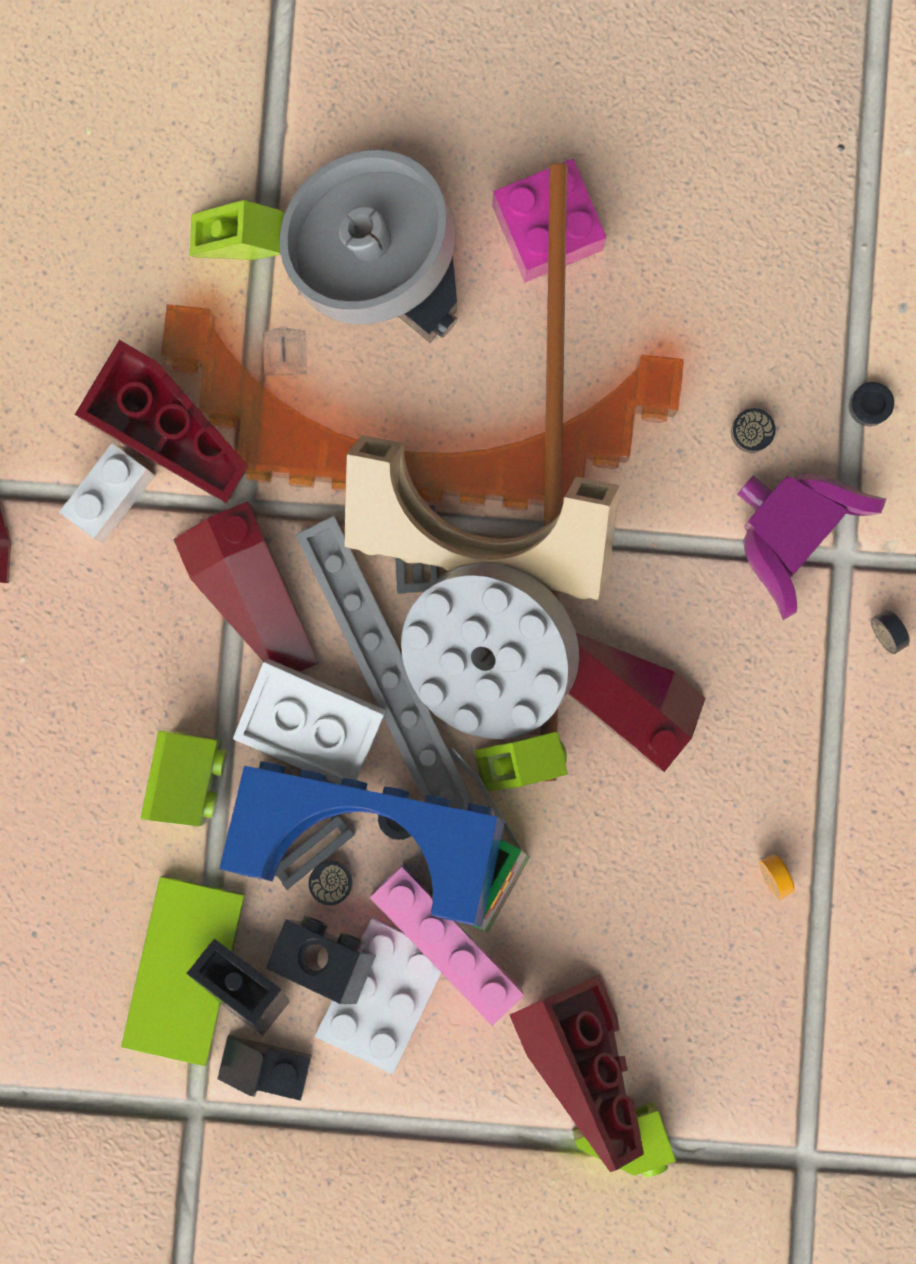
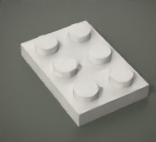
(308, 723)
(389, 1003)

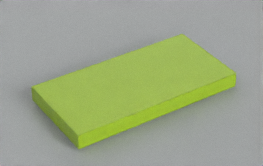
(168, 1008)

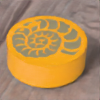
(777, 876)

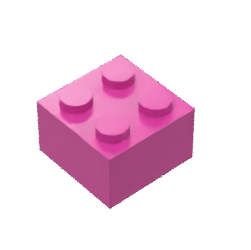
(524, 218)

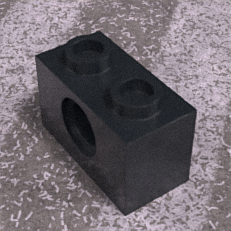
(297, 960)

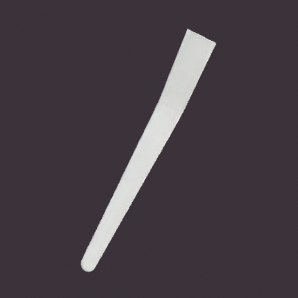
(477, 779)

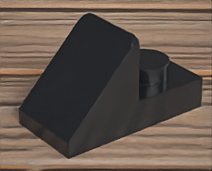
(263, 1068)

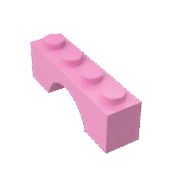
(447, 945)

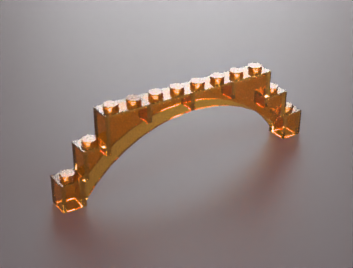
(291, 446)

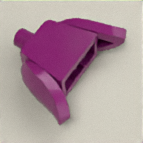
(793, 524)

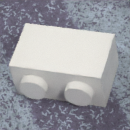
(107, 493)

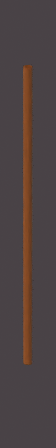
(555, 360)

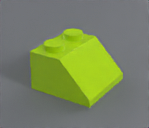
(183, 778)

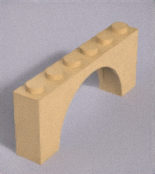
(393, 520)

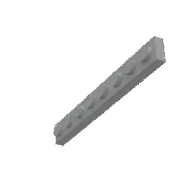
(382, 663)

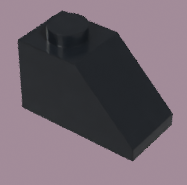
(435, 313)
(238, 987)

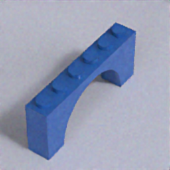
(279, 807)

